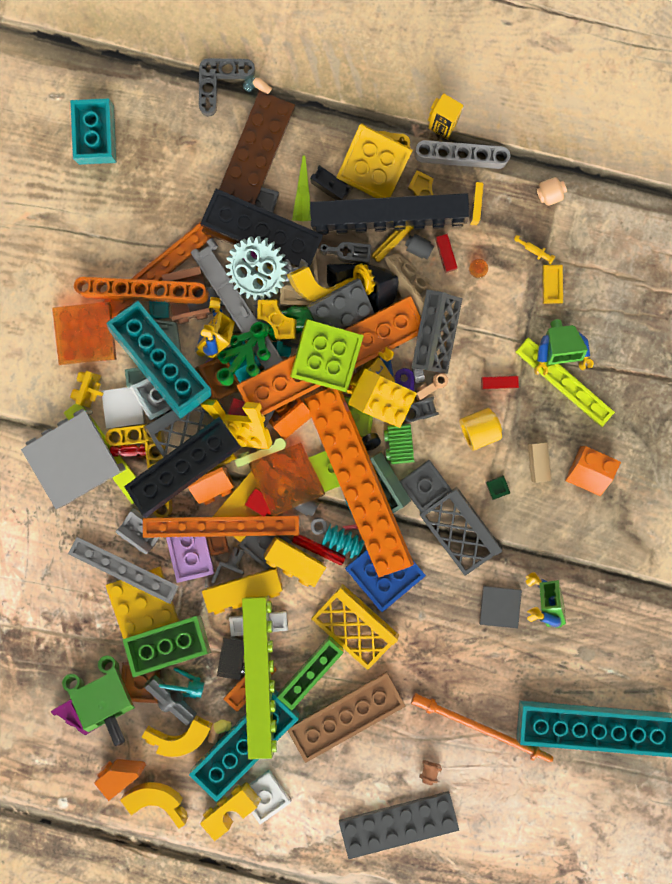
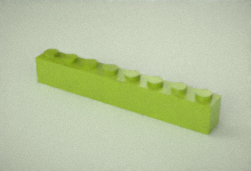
(258, 677)

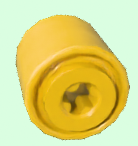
(481, 428)

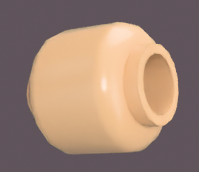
(551, 191)

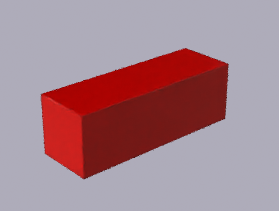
(446, 253)
(499, 382)

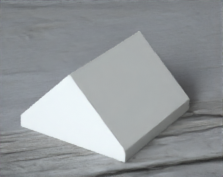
(150, 399)

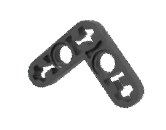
(212, 77)

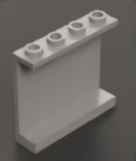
(71, 459)

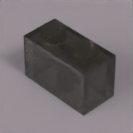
(232, 658)

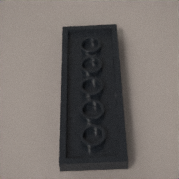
(242, 220)
(182, 467)

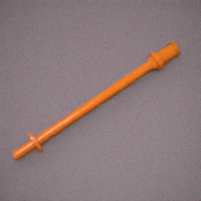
(431, 706)

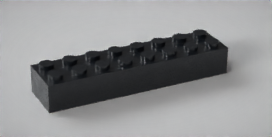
(390, 213)

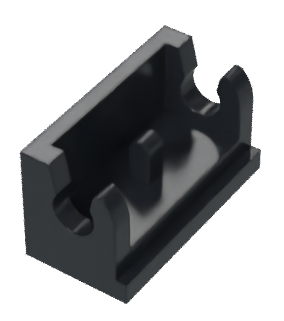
(330, 184)

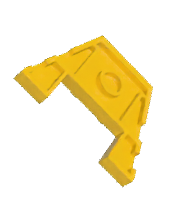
(248, 429)

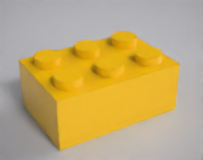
(382, 398)

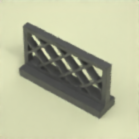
(431, 325)
(169, 419)
(473, 520)

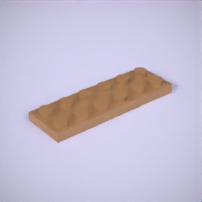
(346, 717)

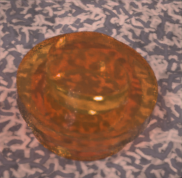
(478, 268)

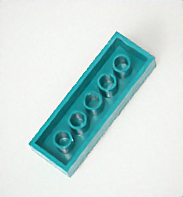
(159, 359)
(229, 756)

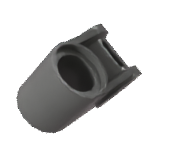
(423, 409)

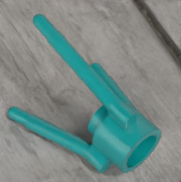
(194, 688)

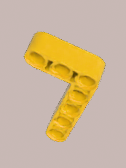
(144, 437)

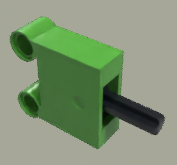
(101, 700)

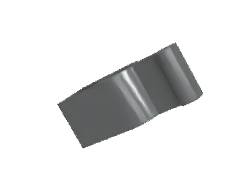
(358, 253)

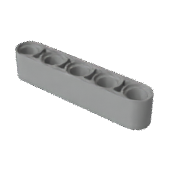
(470, 149)

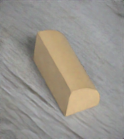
(539, 462)

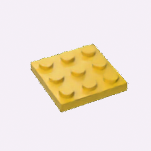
(374, 163)
(138, 610)

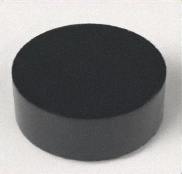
(371, 441)

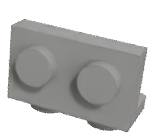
(133, 532)

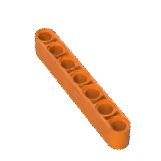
(134, 285)

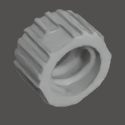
(418, 375)
(324, 526)

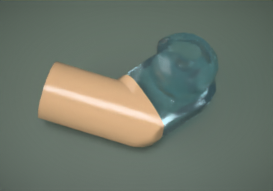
(252, 82)

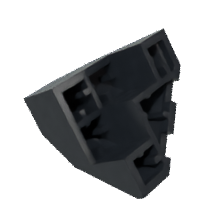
(385, 283)

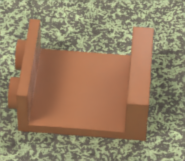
(181, 310)

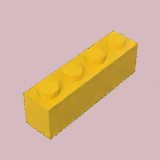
(232, 592)

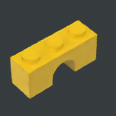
(241, 800)

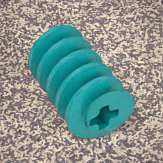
(343, 541)

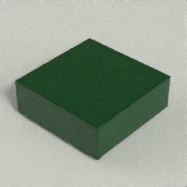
(497, 487)

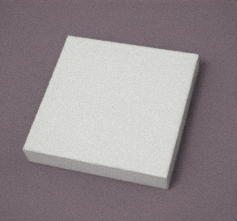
(121, 408)
(271, 794)

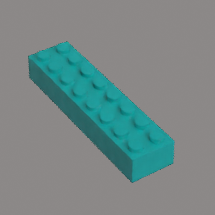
(594, 728)

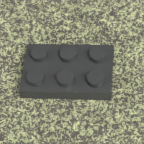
(343, 306)

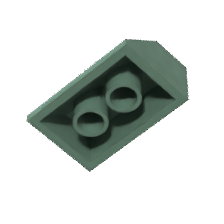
(391, 485)

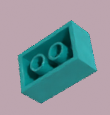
(93, 131)

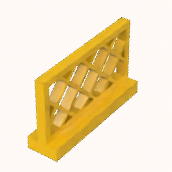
(368, 617)

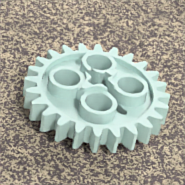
(265, 254)

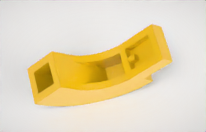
(307, 287)
(180, 744)
(156, 795)

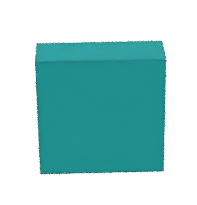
(159, 310)

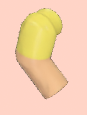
(217, 728)

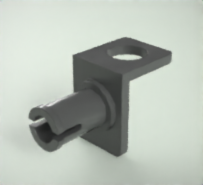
(232, 563)

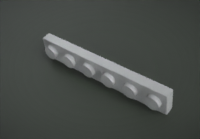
(123, 570)

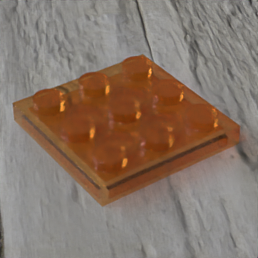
(83, 333)
(286, 479)

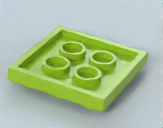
(326, 355)

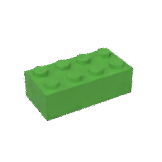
(166, 646)

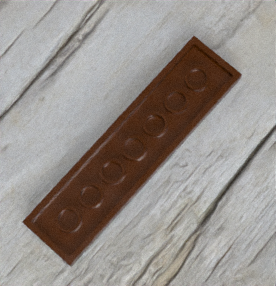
(255, 151)

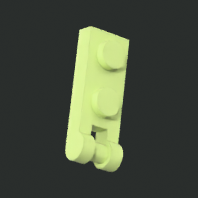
(246, 458)

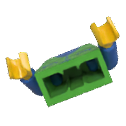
(563, 345)
(551, 602)

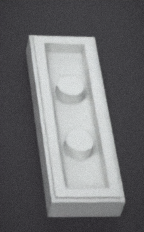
(278, 619)

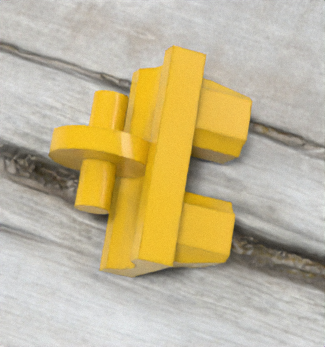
(88, 390)

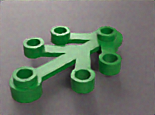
(257, 334)

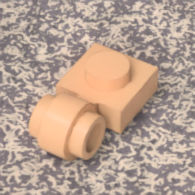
(425, 390)

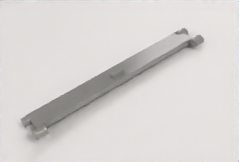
(231, 298)

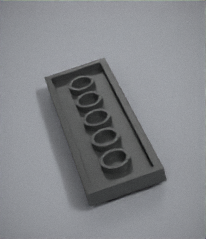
(398, 825)

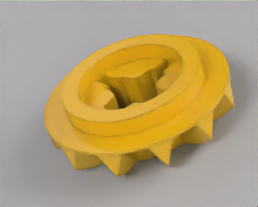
(365, 275)

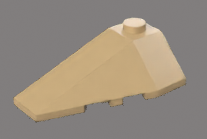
(409, 281)

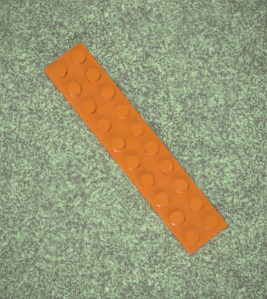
(380, 330)
(359, 481)

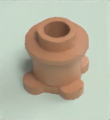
(430, 772)

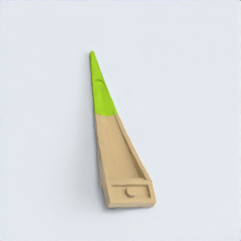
(301, 216)

